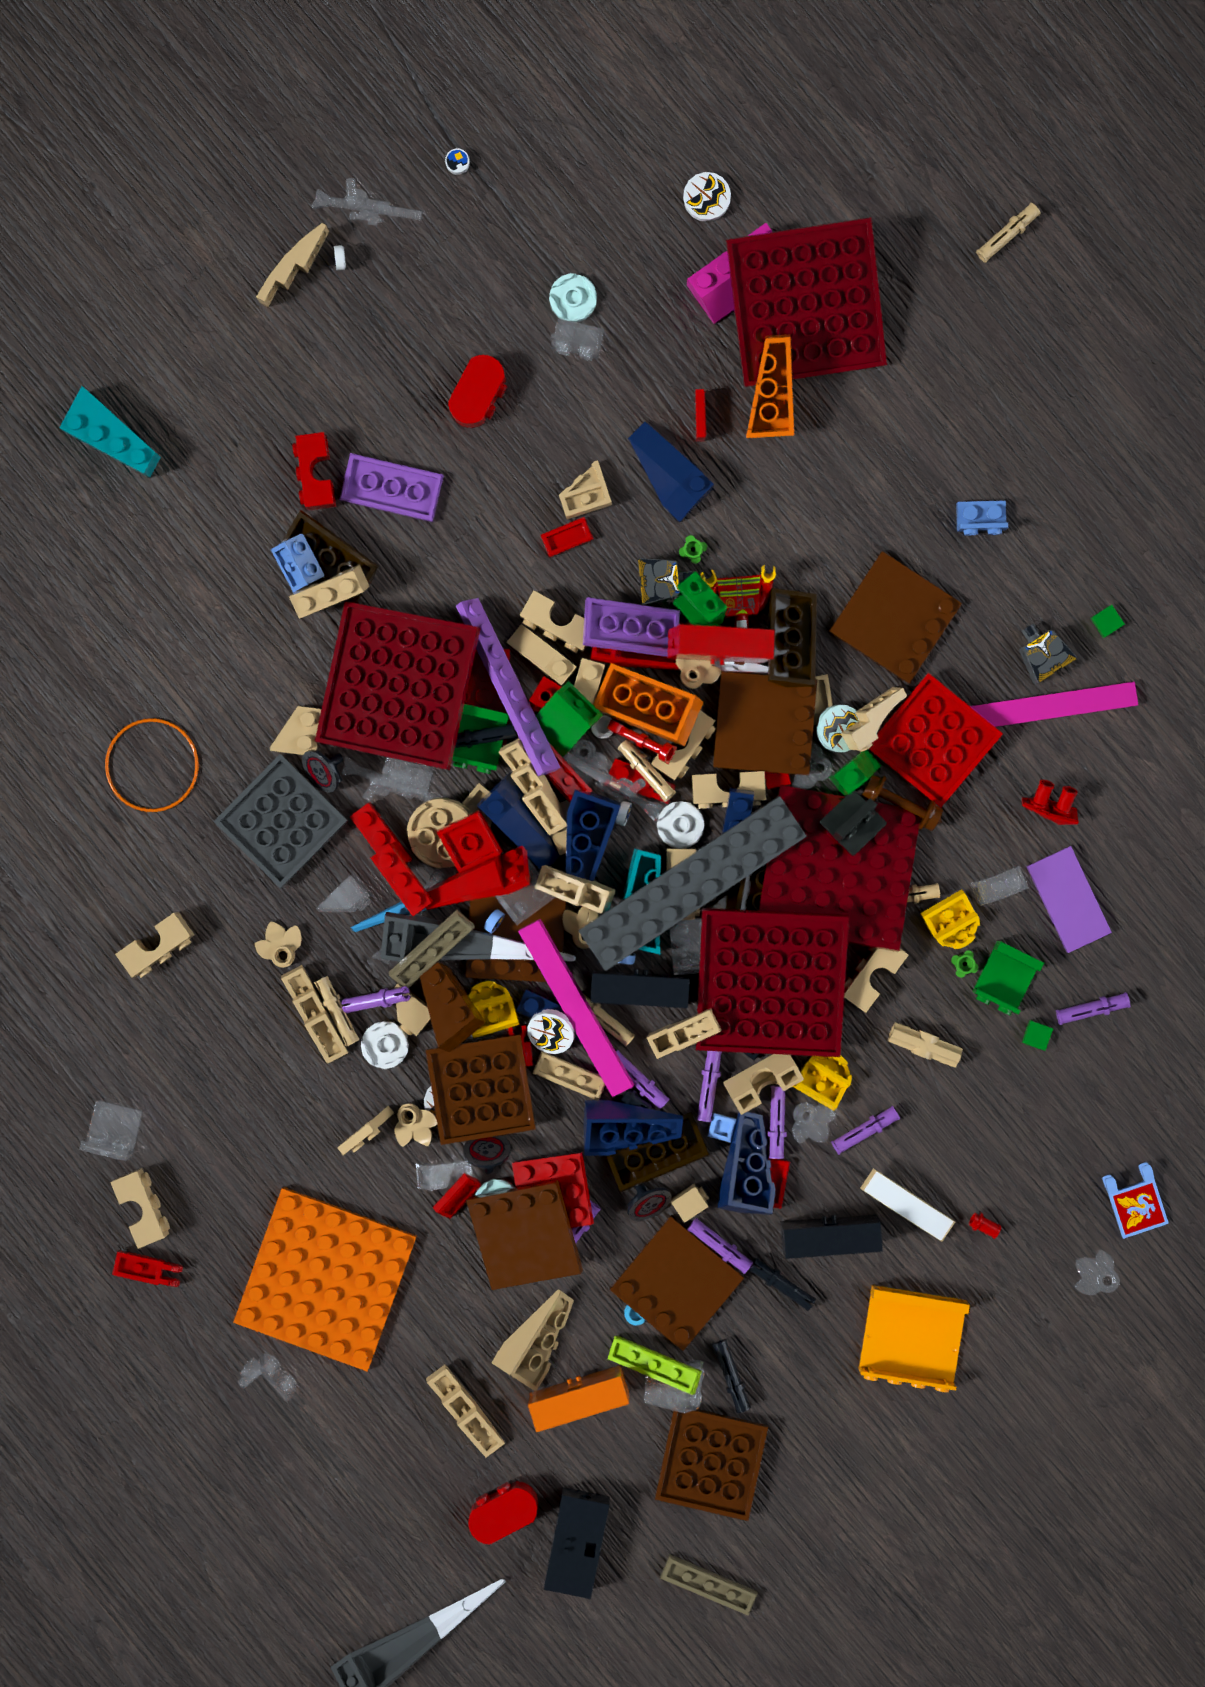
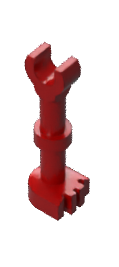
(642, 740)

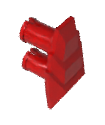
(1058, 812)

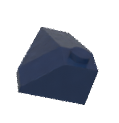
(672, 475)
(515, 819)
(588, 831)
(620, 1125)
(747, 1174)

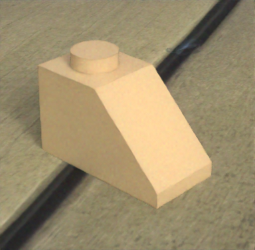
(412, 1014)

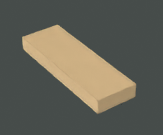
(569, 1075)

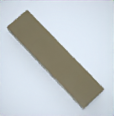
(431, 949)
(708, 1584)

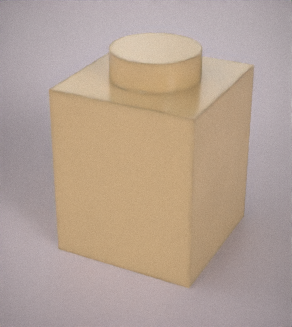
(690, 1202)

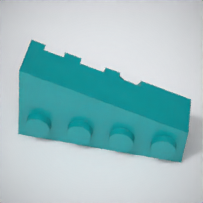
(101, 429)
(642, 870)

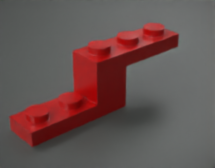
(391, 859)

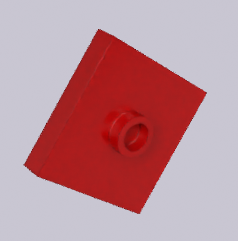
(469, 841)

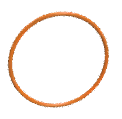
(156, 809)

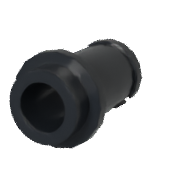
(631, 1098)

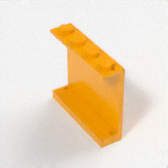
(912, 1338)

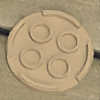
(424, 826)

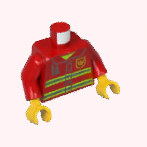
(742, 594)

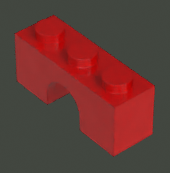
(311, 450)

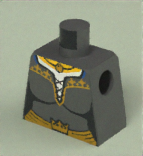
(659, 580)
(1044, 653)

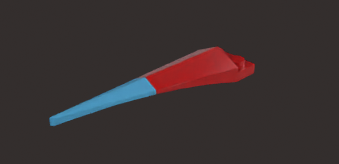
(491, 878)

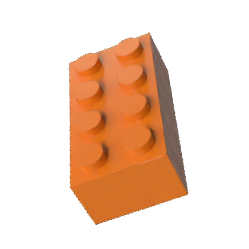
(648, 704)

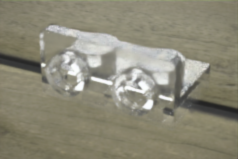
(407, 776)

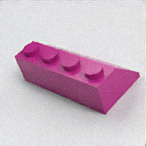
(713, 284)

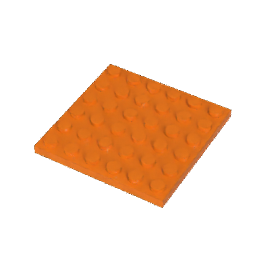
(325, 1279)

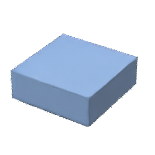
(722, 1127)

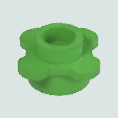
(699, 547)
(958, 961)

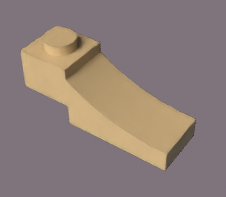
(870, 717)
(575, 889)
(683, 1033)

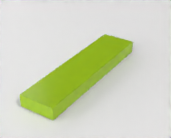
(654, 1365)

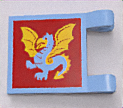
(1138, 1205)

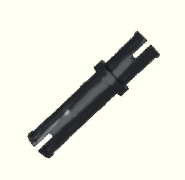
(486, 735)
(773, 1278)
(734, 1384)

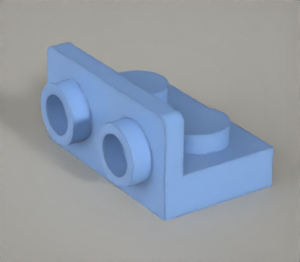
(981, 516)
(297, 562)

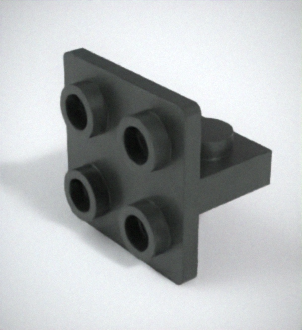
(853, 822)

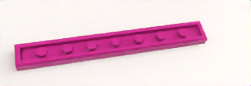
(1059, 704)
(576, 1007)

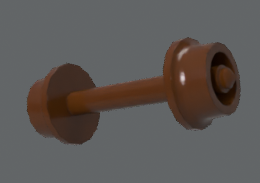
(929, 817)

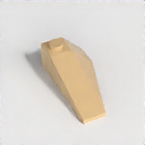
(530, 1346)

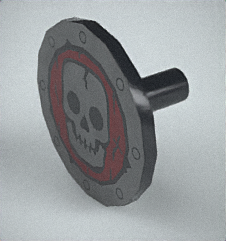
(322, 770)
(487, 1152)
(648, 1203)

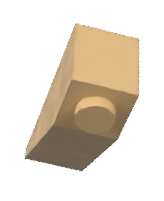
(542, 655)

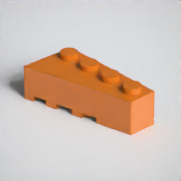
(773, 395)

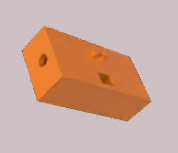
(578, 1398)

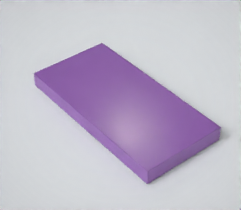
(391, 487)
(628, 626)
(1068, 899)

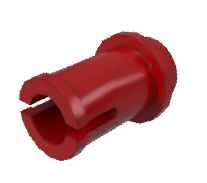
(980, 1223)

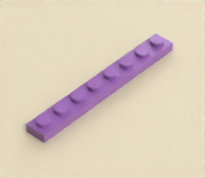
(509, 689)

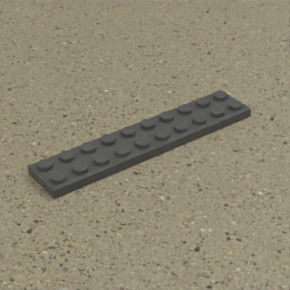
(692, 883)

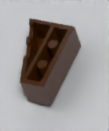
(449, 1007)

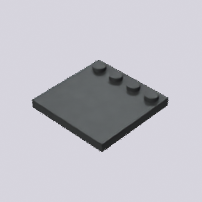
(280, 821)

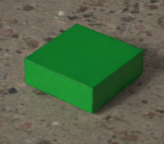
(1107, 621)
(1037, 1035)

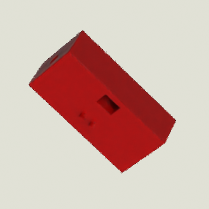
(720, 644)

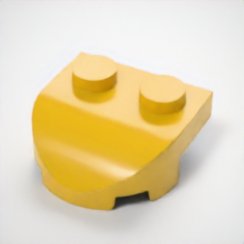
(952, 921)
(494, 1006)
(825, 1080)

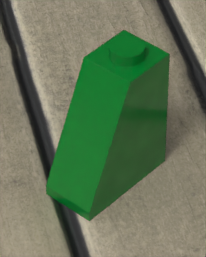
(855, 772)

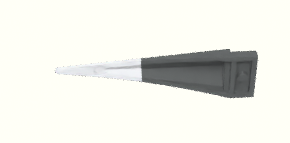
(406, 932)
(393, 1655)

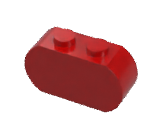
(477, 391)
(503, 1512)

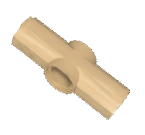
(925, 1044)

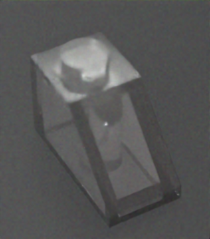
(999, 885)
(347, 897)

